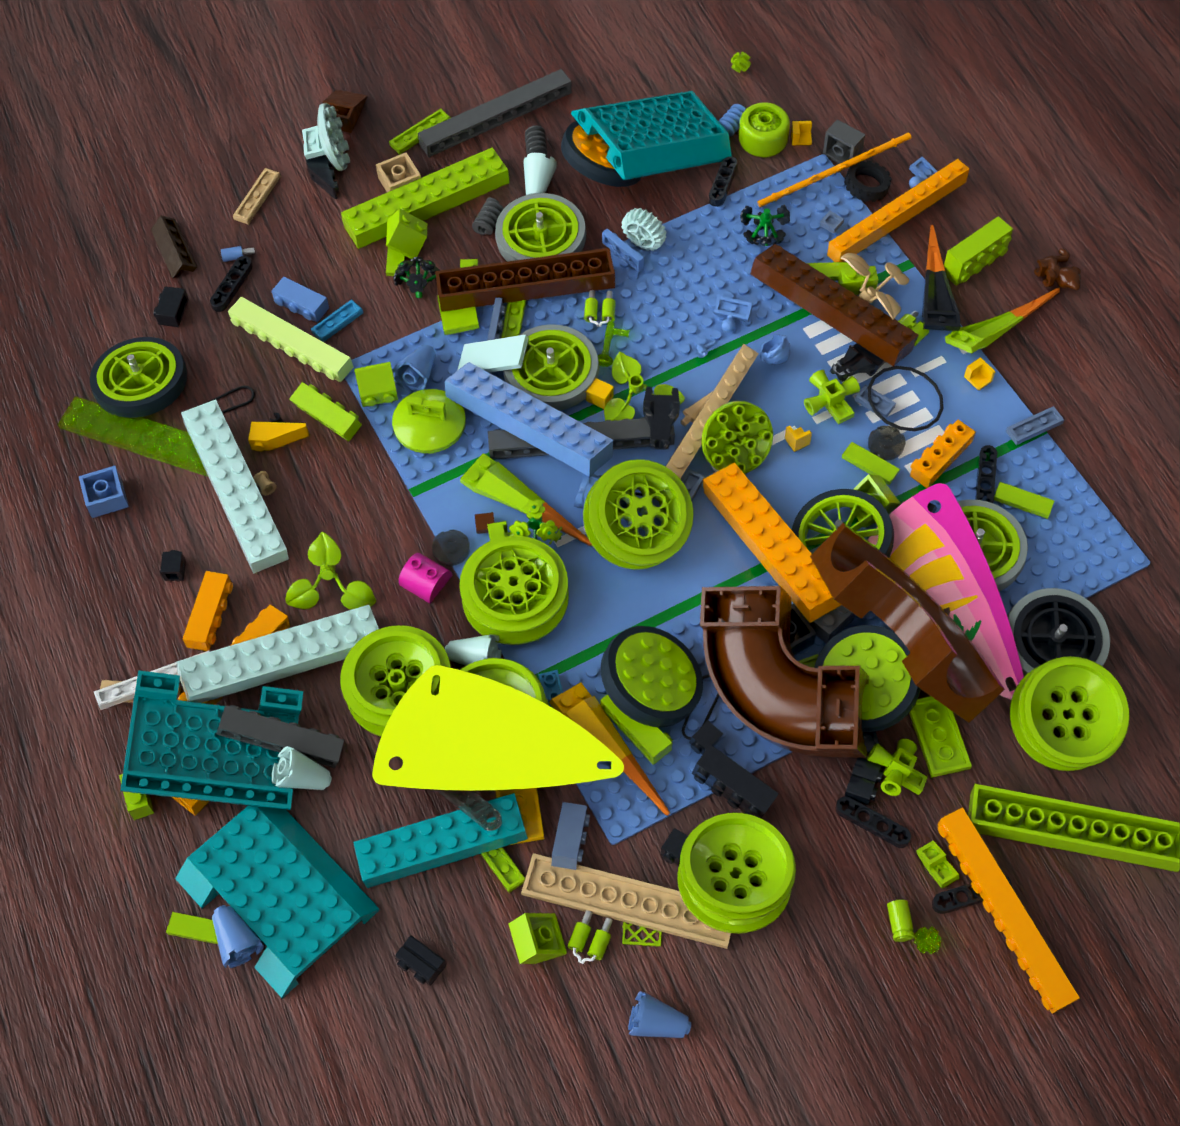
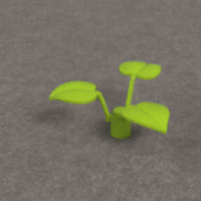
(626, 370)
(327, 554)

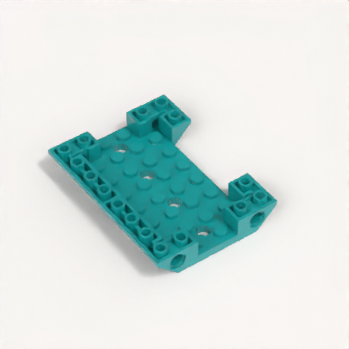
(657, 134)

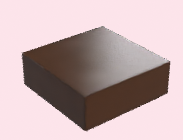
(482, 520)

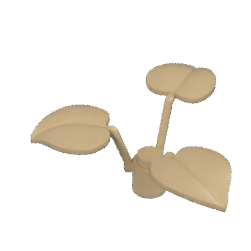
(871, 294)

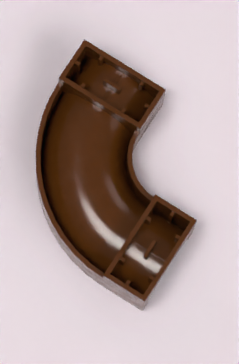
(940, 654)
(765, 684)

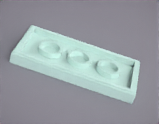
(495, 354)

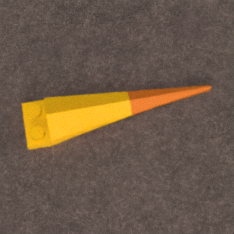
(587, 712)

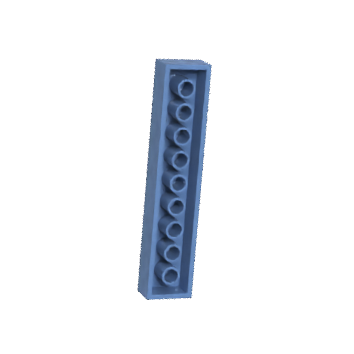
(529, 419)

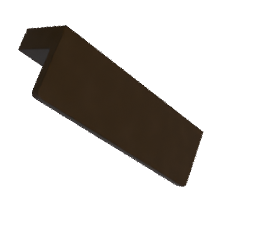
(172, 246)

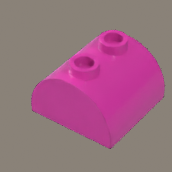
(423, 577)

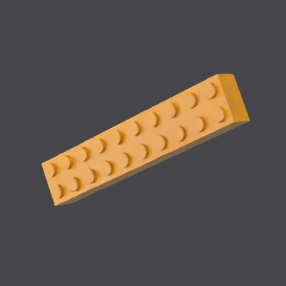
(770, 540)

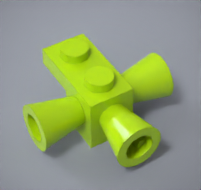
(832, 396)
(898, 768)

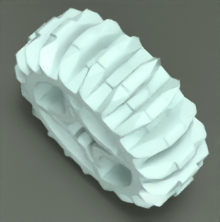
(644, 229)

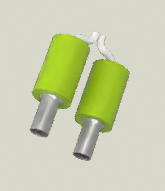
(591, 309)
(599, 942)

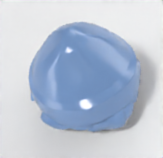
(776, 350)

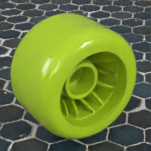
(764, 129)

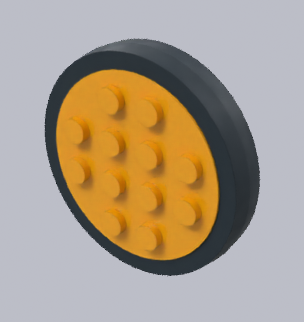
(588, 157)

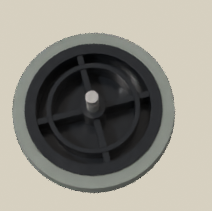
(1057, 625)

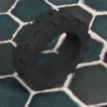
(865, 192)

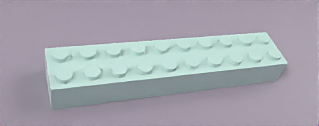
(235, 486)
(274, 655)

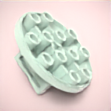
(327, 138)

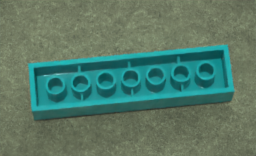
(436, 843)

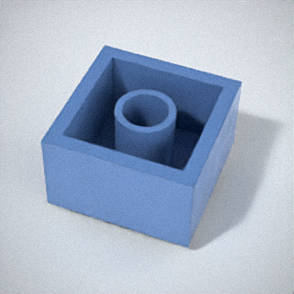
(103, 491)

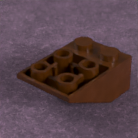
(347, 106)

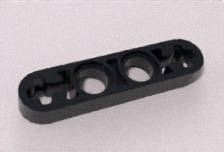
(723, 181)
(230, 283)
(986, 478)
(874, 819)
(973, 898)

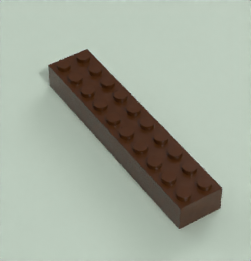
(525, 279)
(834, 304)

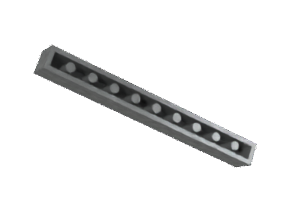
(494, 113)
(624, 433)

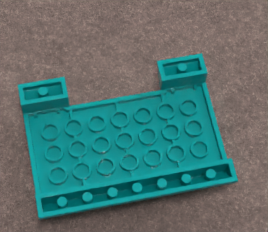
(181, 756)
(280, 888)

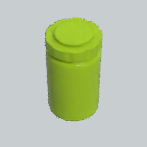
(900, 920)

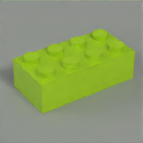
(977, 251)

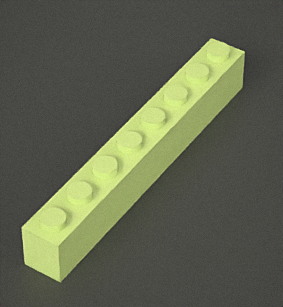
(290, 339)

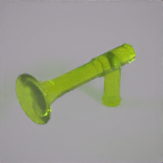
(604, 358)

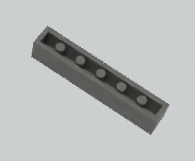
(276, 735)

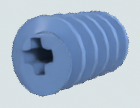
(731, 119)

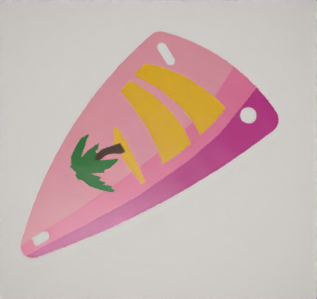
(951, 567)

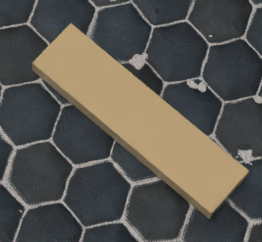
(256, 196)

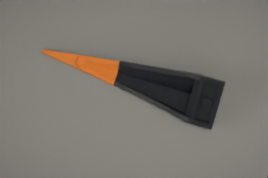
(939, 305)

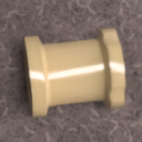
(265, 484)

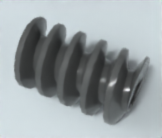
(536, 140)
(487, 217)

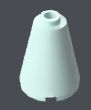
(538, 172)
(473, 649)
(299, 771)

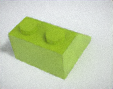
(406, 233)
(376, 384)
(876, 487)
(537, 937)

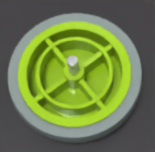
(539, 227)
(556, 366)
(999, 538)

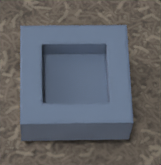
(831, 222)

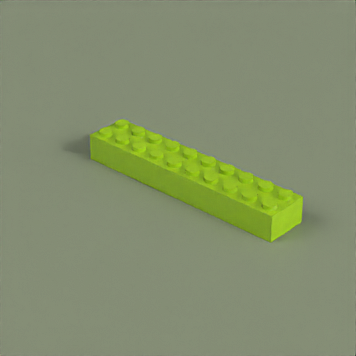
(427, 196)
(1075, 827)

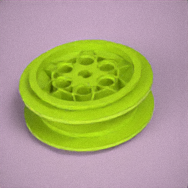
(623, 544)
(539, 610)
(376, 658)

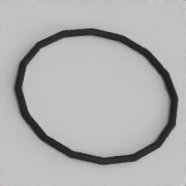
(915, 371)

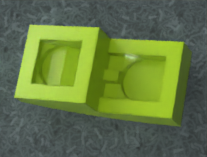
(937, 865)

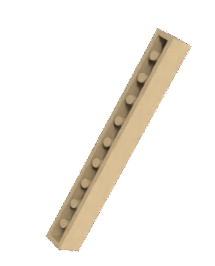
(721, 395)

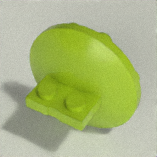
(428, 421)
(737, 434)

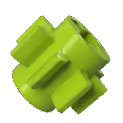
(740, 62)

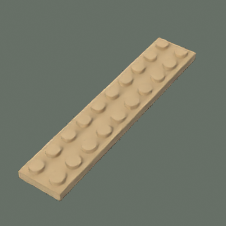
(618, 899)

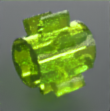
(927, 940)

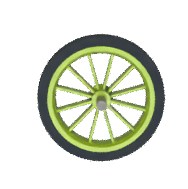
(845, 498)

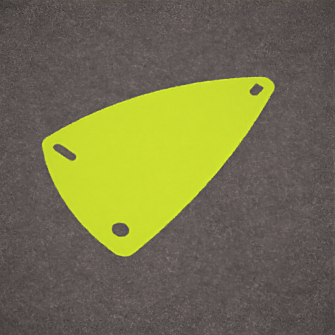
(484, 739)

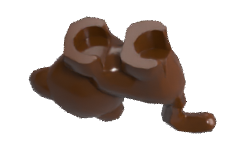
(1065, 277)

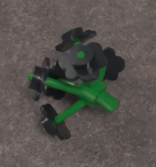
(764, 221)
(416, 281)

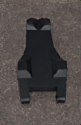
(856, 361)
(661, 414)

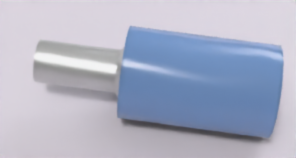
(233, 253)

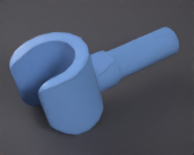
(702, 349)

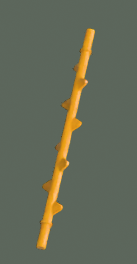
(893, 143)

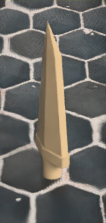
(693, 411)

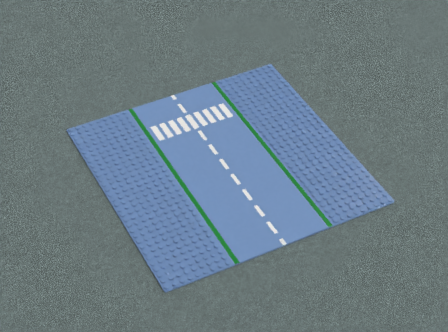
(668, 316)

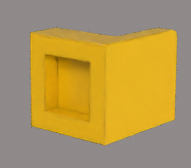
(801, 132)
(979, 373)
(599, 393)
(797, 438)

